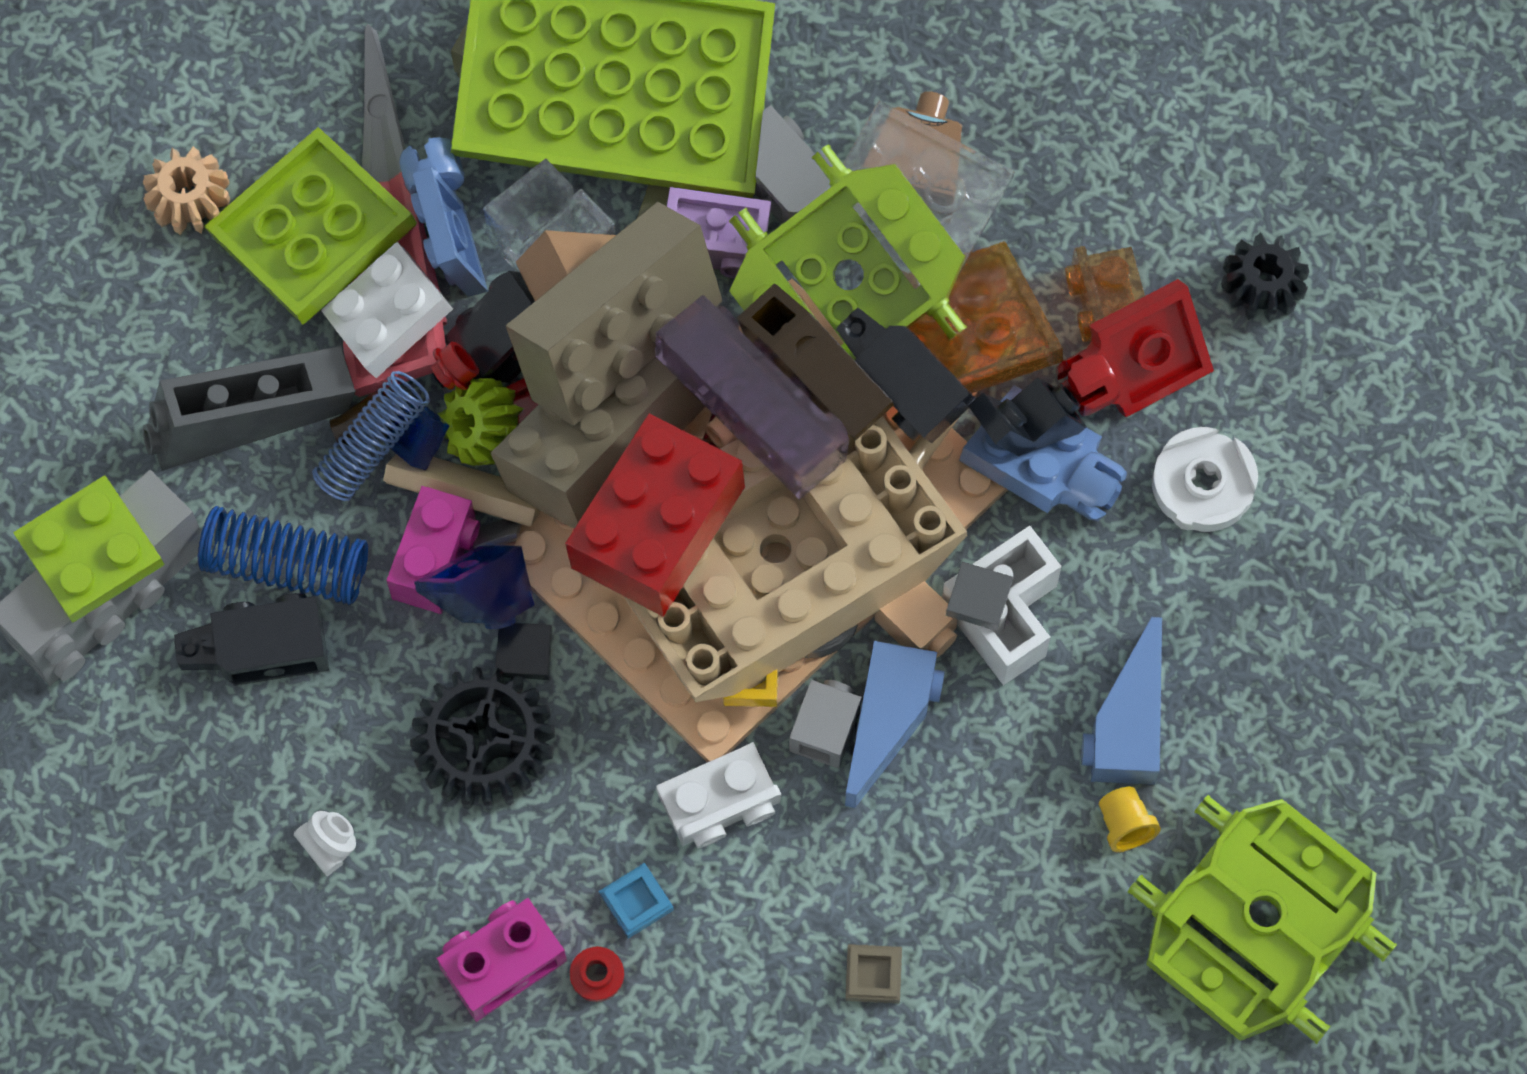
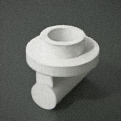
(327, 839)

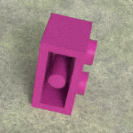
(435, 535)
(501, 957)

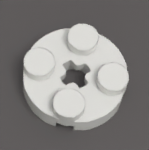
(1216, 454)

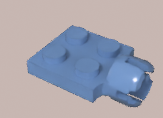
(435, 201)
(1052, 475)

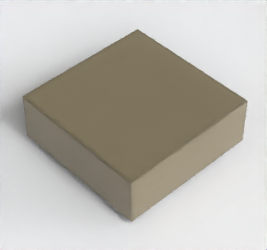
(873, 973)

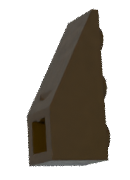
(816, 359)

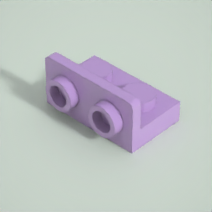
(713, 214)

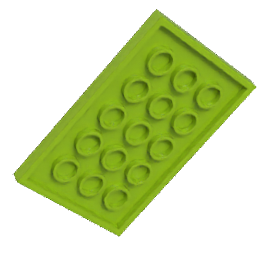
(618, 89)

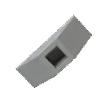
(786, 167)

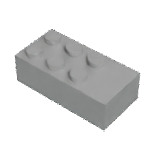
(40, 627)

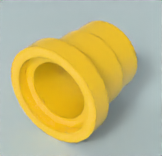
(1127, 820)

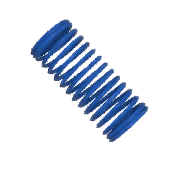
(352, 561)

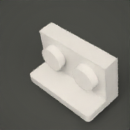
(719, 795)

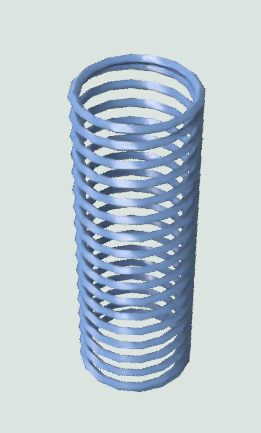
(394, 402)

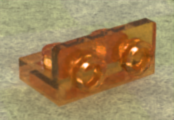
(1104, 284)

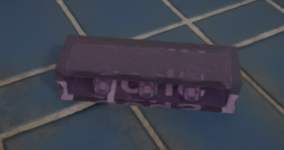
(752, 396)

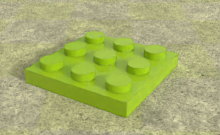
(311, 225)

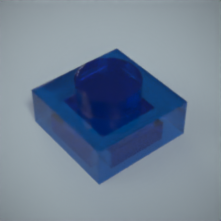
(421, 439)

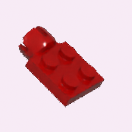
(1139, 354)

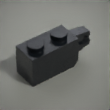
(484, 331)
(908, 373)
(258, 641)

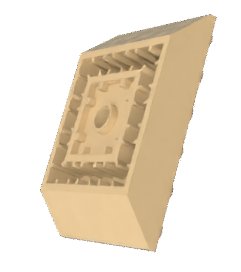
(853, 548)

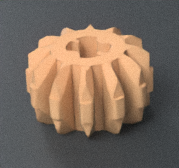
(191, 206)

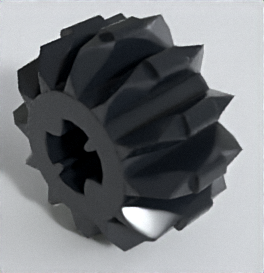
(1273, 295)

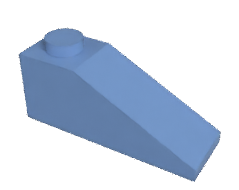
(893, 706)
(1127, 727)

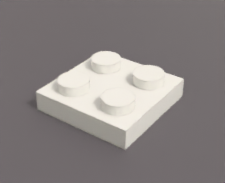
(386, 310)

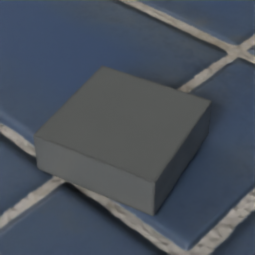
(979, 596)

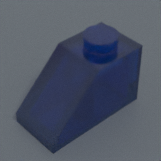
(481, 586)

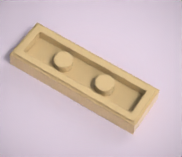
(484, 489)

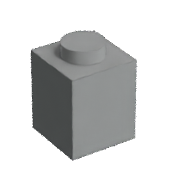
(825, 722)

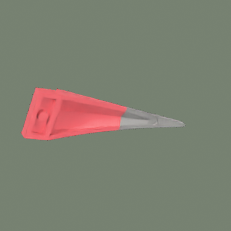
(381, 159)

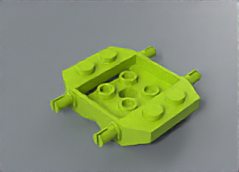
(833, 232)
(1321, 905)

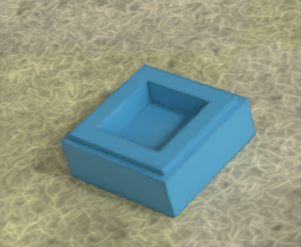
(636, 900)

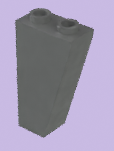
(244, 404)

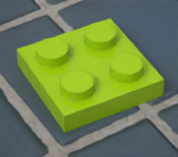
(88, 548)

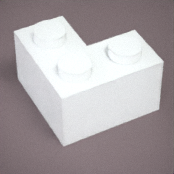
(1020, 636)

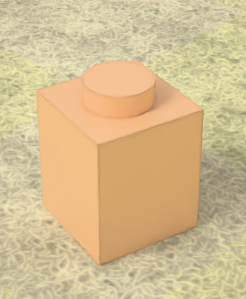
(919, 620)

